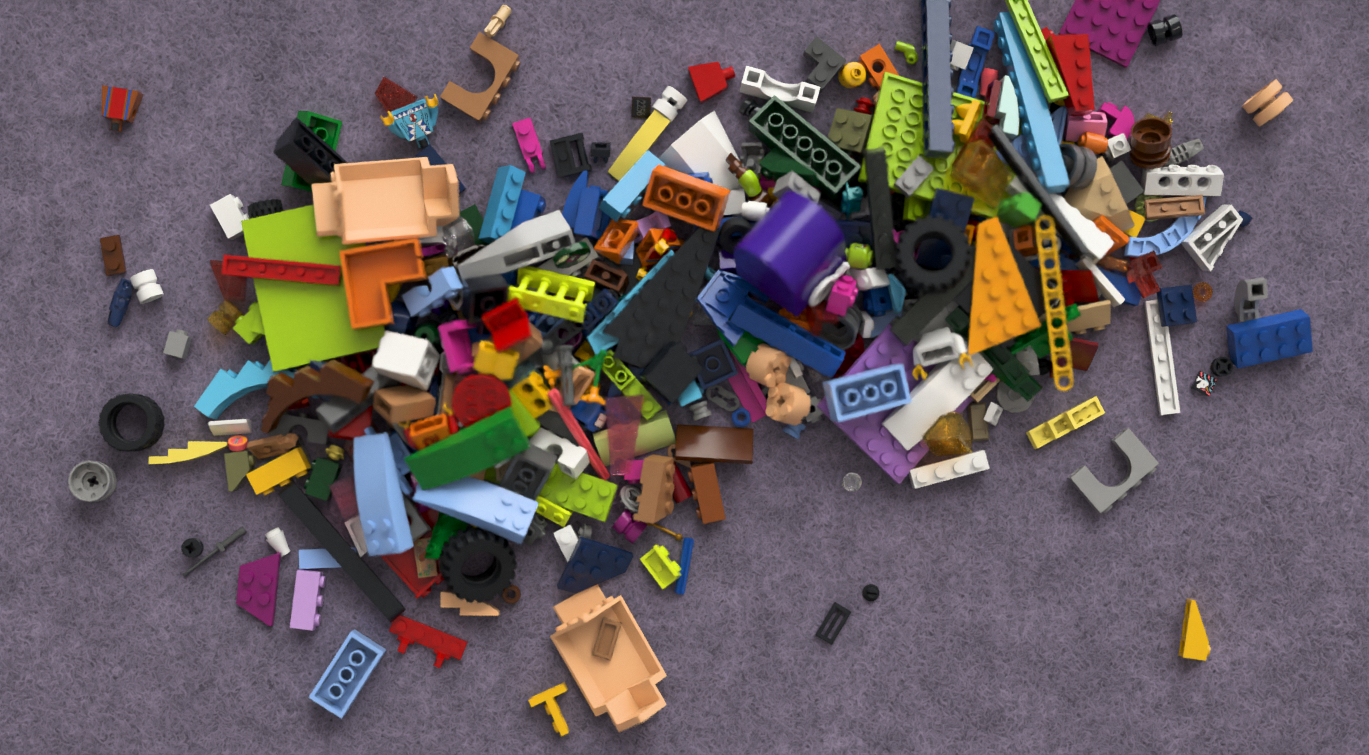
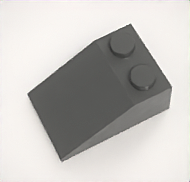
(528, 472)

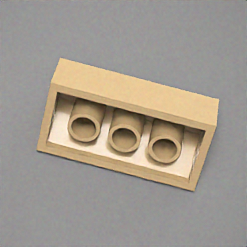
(1092, 316)

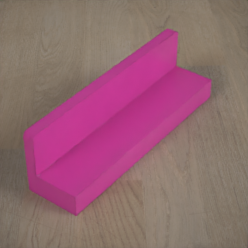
(748, 391)

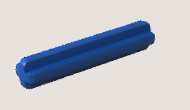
(684, 565)

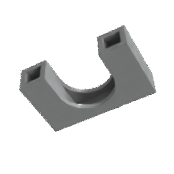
(1139, 463)

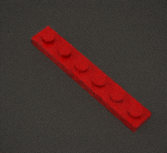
(281, 270)

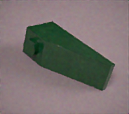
(778, 164)

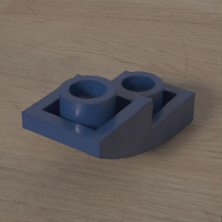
(598, 308)

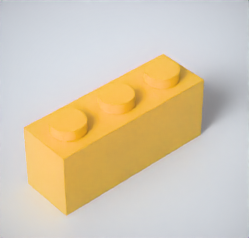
(279, 471)

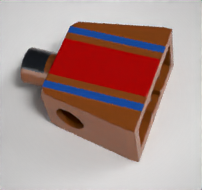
(120, 106)

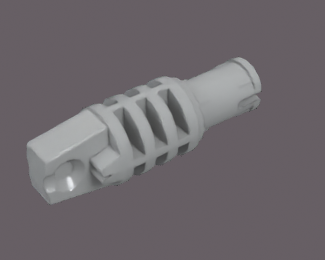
(1184, 152)

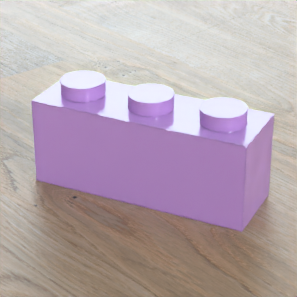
(307, 599)

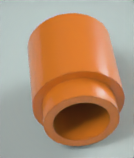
(1094, 142)

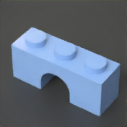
(444, 286)

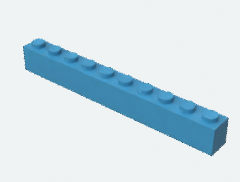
(1032, 107)

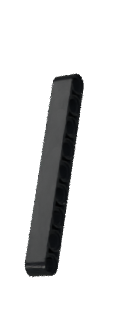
(342, 551)

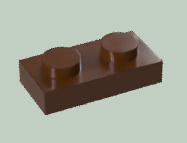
(113, 255)

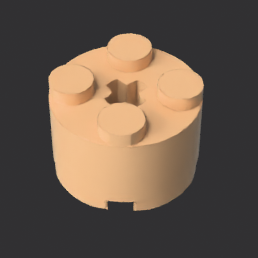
(768, 365)
(787, 403)

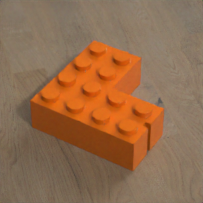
(371, 271)

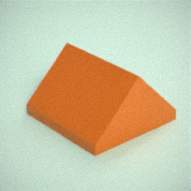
(617, 239)

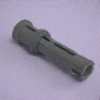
(568, 399)

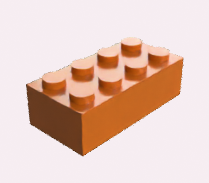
(686, 197)

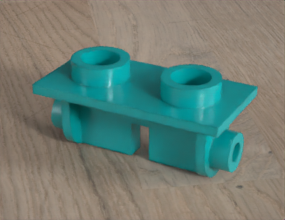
(851, 200)

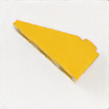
(1193, 636)

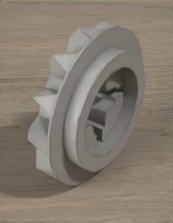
(630, 492)

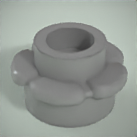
(584, 531)

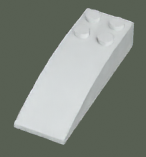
(940, 393)

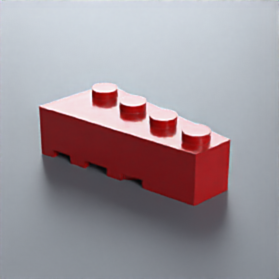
(1073, 62)

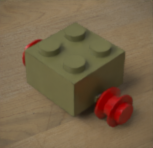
(851, 128)

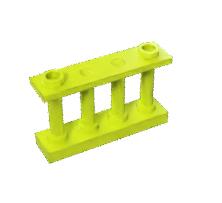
(556, 283)

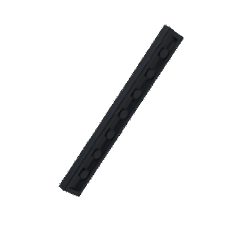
(1038, 192)

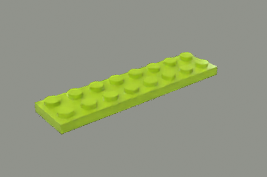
(583, 495)

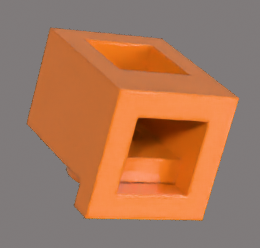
(1026, 240)

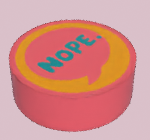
(237, 443)

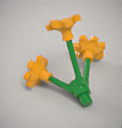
(595, 363)

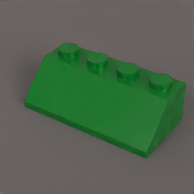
(328, 130)

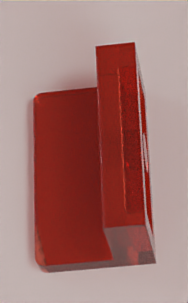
(818, 315)

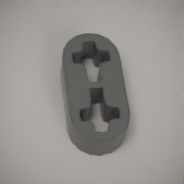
(720, 402)

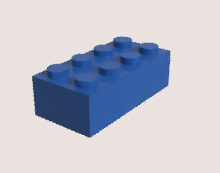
(1269, 338)

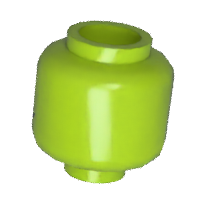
(859, 256)

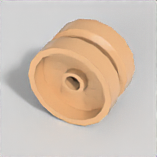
(1267, 102)

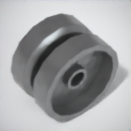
(1079, 165)

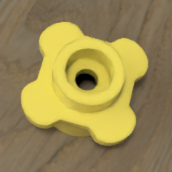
(335, 452)

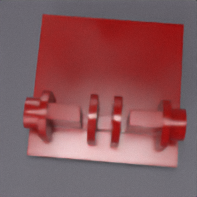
(1078, 286)

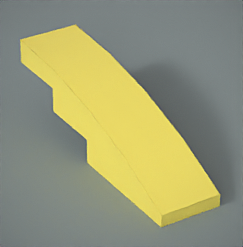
(639, 144)
(1065, 422)
(194, 451)

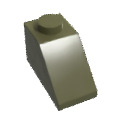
(237, 466)

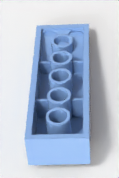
(380, 496)
(482, 506)

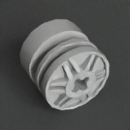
(83, 488)

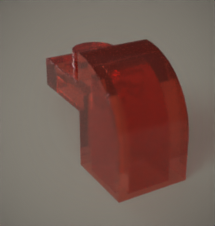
(1141, 271)

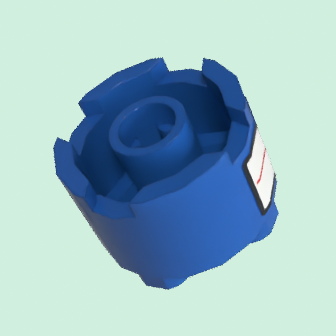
(589, 413)

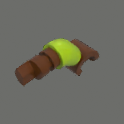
(748, 181)

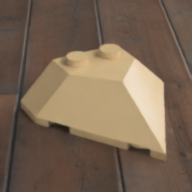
(1101, 198)

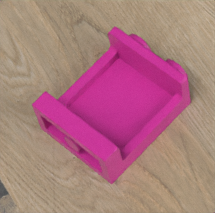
(458, 346)

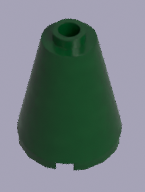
(431, 329)

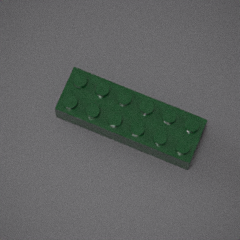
(790, 133)

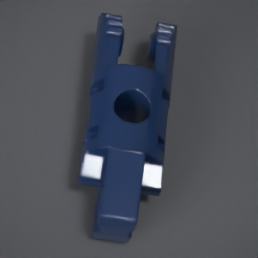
(120, 302)

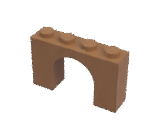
(478, 104)

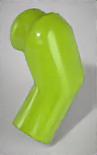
(908, 50)

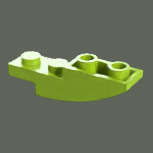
(629, 384)

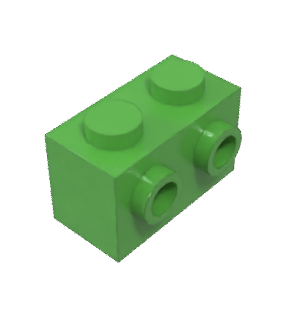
(1018, 209)

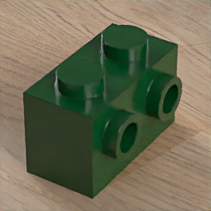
(323, 474)

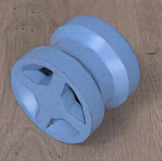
(794, 430)

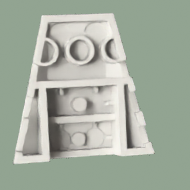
(703, 150)

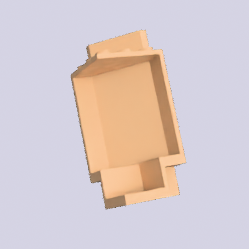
(386, 200)
(618, 686)

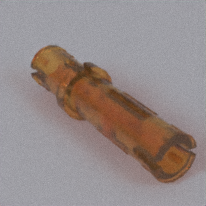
(1108, 261)

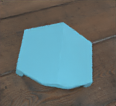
(897, 293)

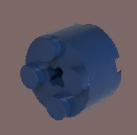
(403, 321)

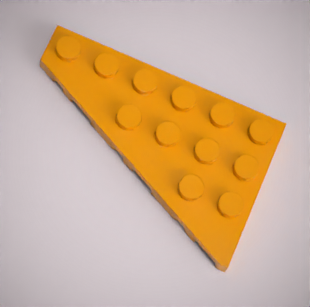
(999, 296)

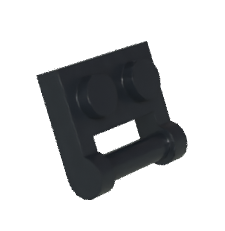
(564, 158)

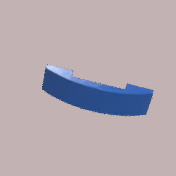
(969, 77)

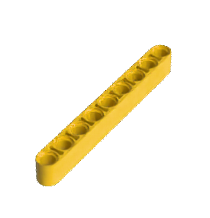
(1058, 312)

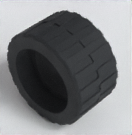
(108, 418)

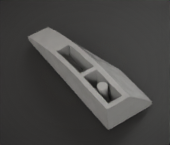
(520, 247)

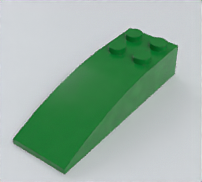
(469, 450)

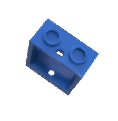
(590, 219)

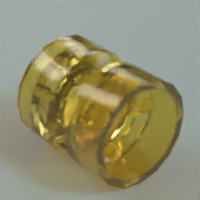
(222, 323)

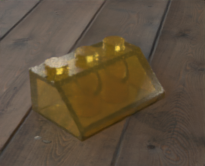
(949, 435)

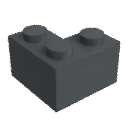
(827, 63)

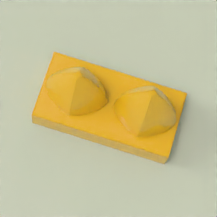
(970, 113)

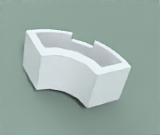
(868, 278)

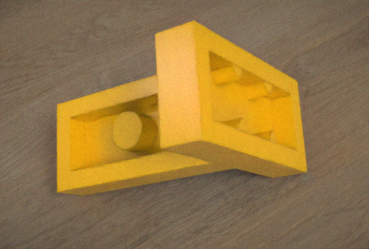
(552, 707)

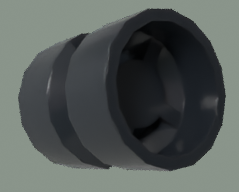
(1168, 29)

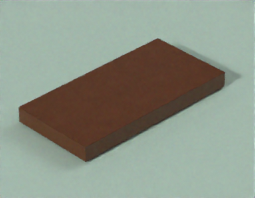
(714, 444)

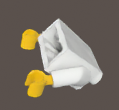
(938, 347)

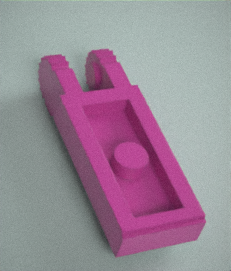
(529, 142)

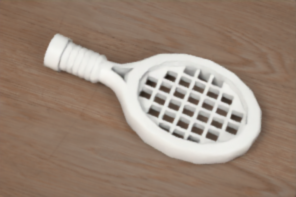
(826, 285)

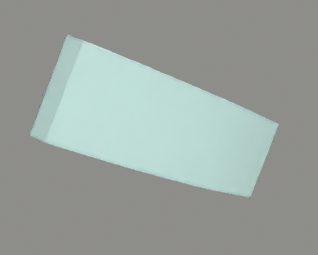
(1007, 109)

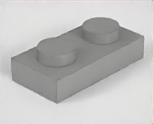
(913, 176)

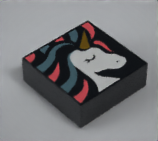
(1204, 383)

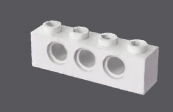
(1190, 186)

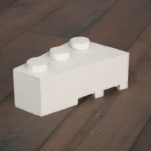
(1211, 236)

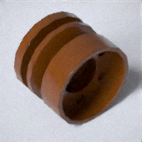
(1150, 143)

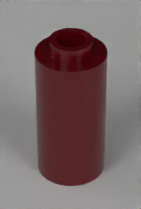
(681, 489)

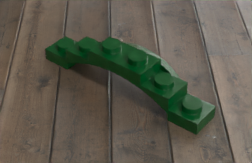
(1003, 362)

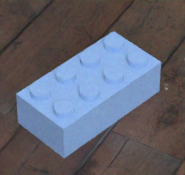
(866, 392)
(347, 673)

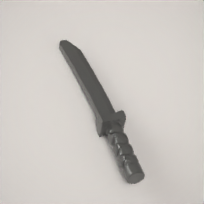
(221, 546)

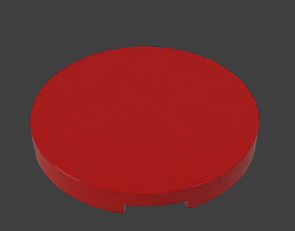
(479, 398)

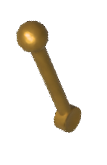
(678, 536)

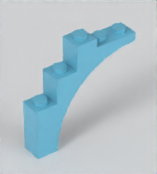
(230, 386)

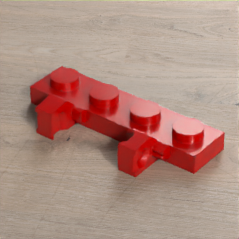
(414, 631)

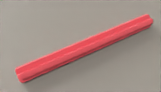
(578, 434)

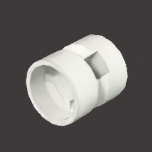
(666, 108)
(146, 286)

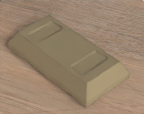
(978, 426)

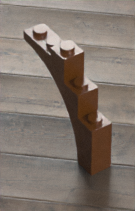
(332, 379)

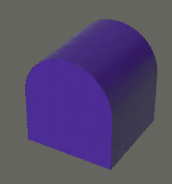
(791, 251)

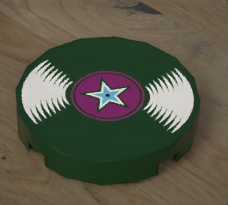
(569, 257)

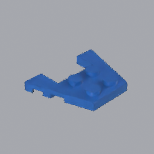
(721, 299)

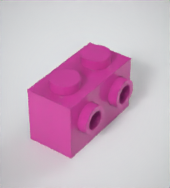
(842, 295)

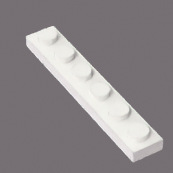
(1161, 360)

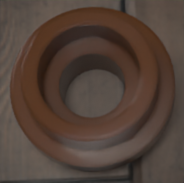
(507, 599)

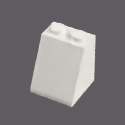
(406, 359)

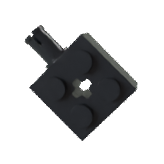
(481, 296)

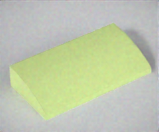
(651, 436)

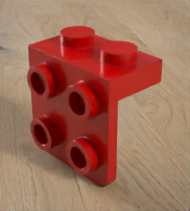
(508, 325)

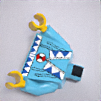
(414, 120)

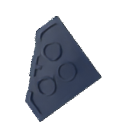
(592, 564)

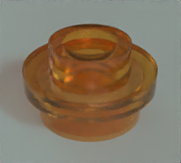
(1208, 289)

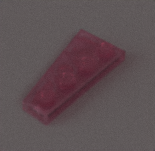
(622, 426)

